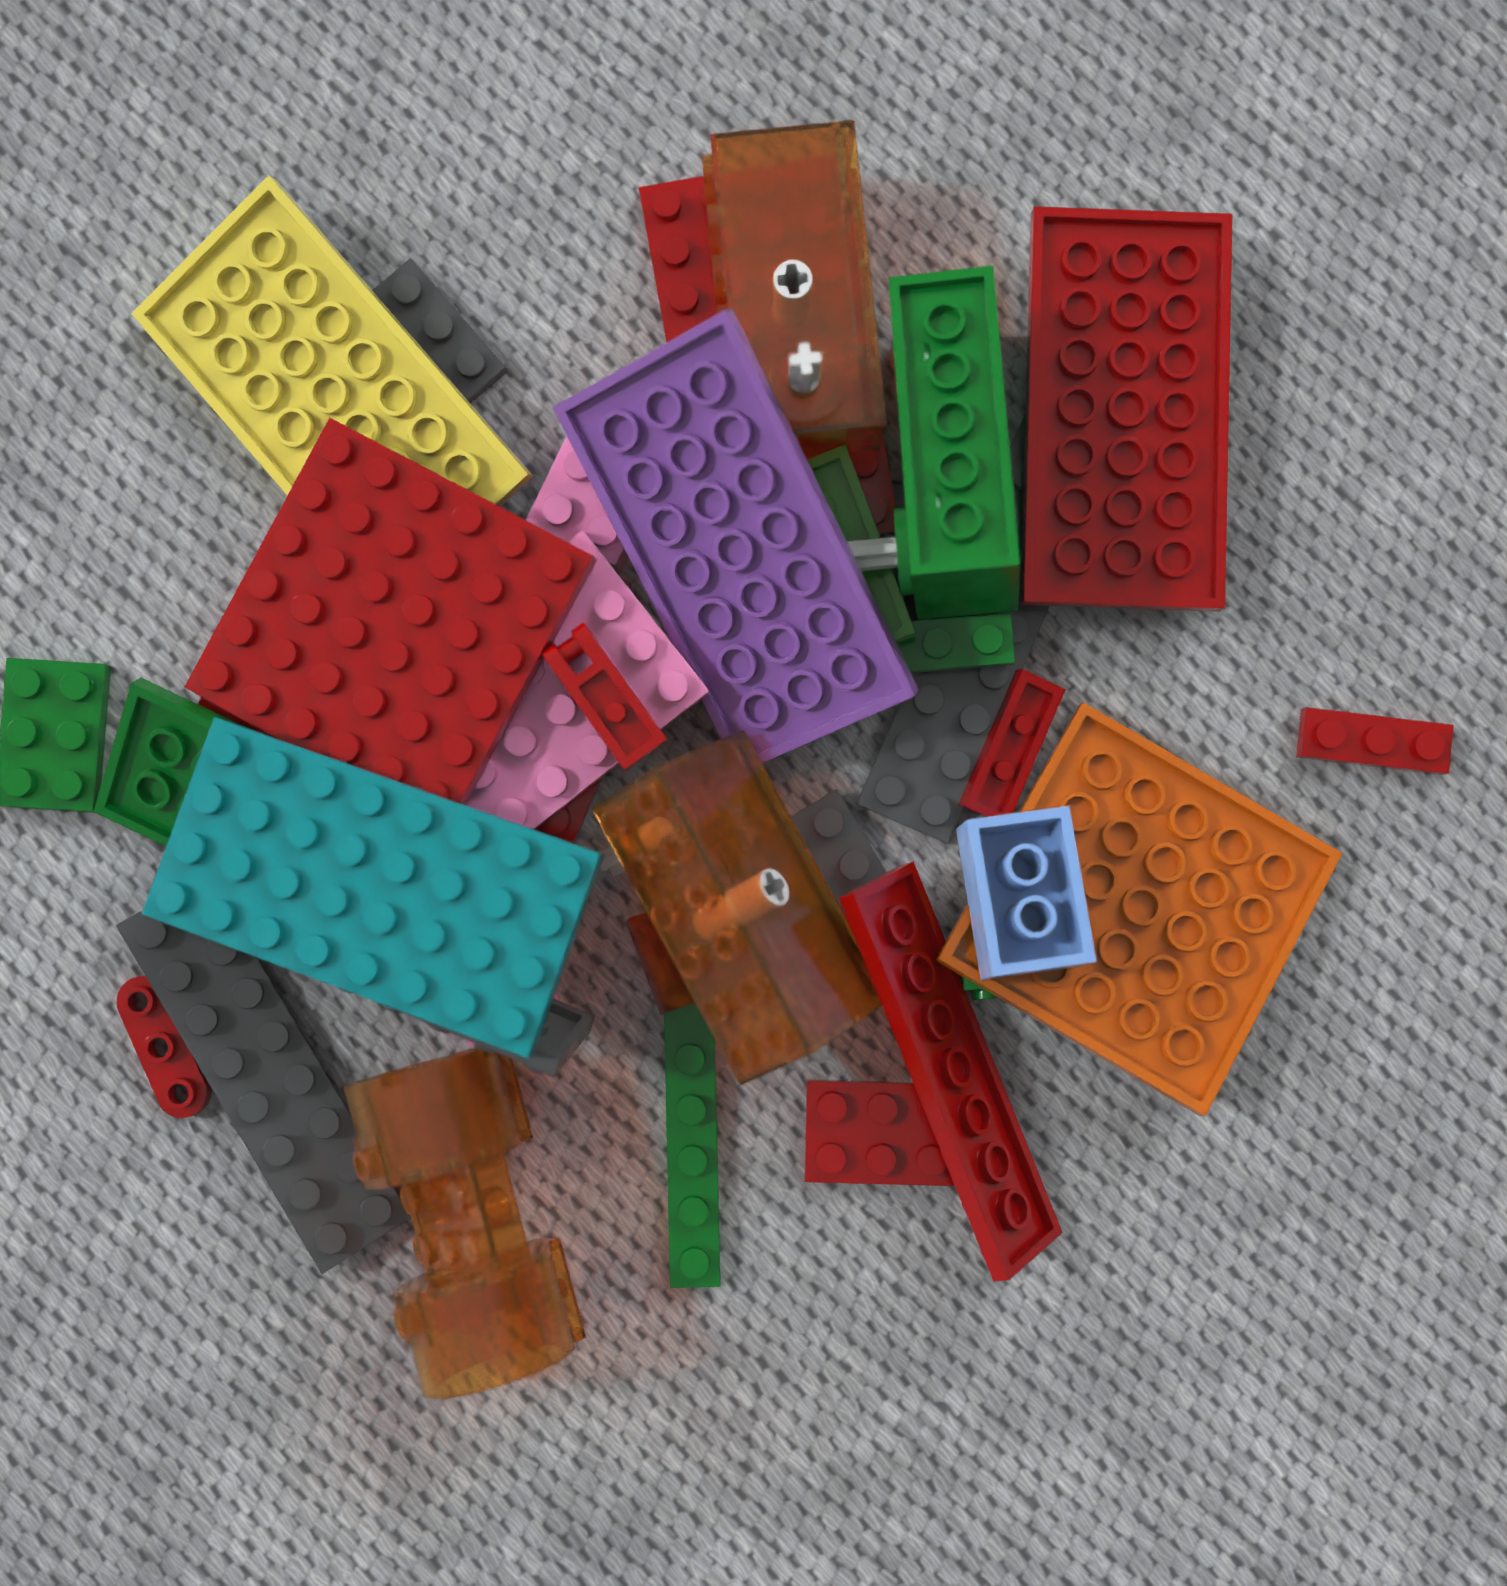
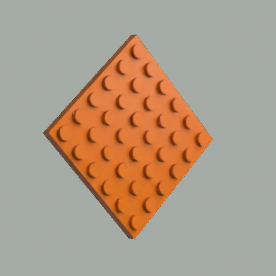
(1185, 905)

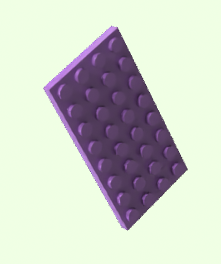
(736, 540)

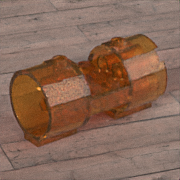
(488, 1296)

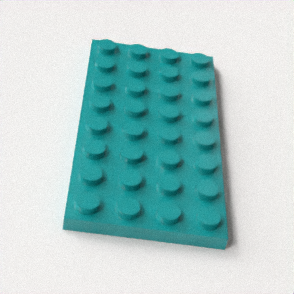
(373, 886)

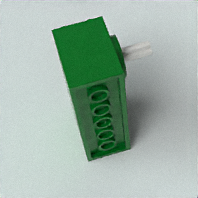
(959, 518)

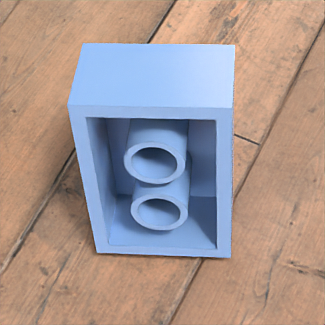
(1025, 893)

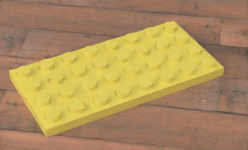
(292, 335)

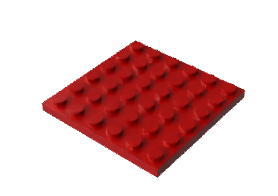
(390, 618)

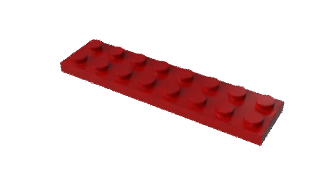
(952, 1070)

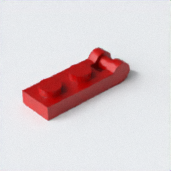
(605, 698)

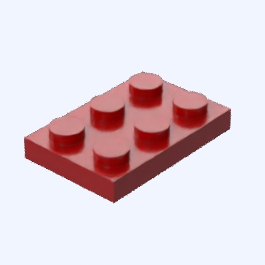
(870, 1135)

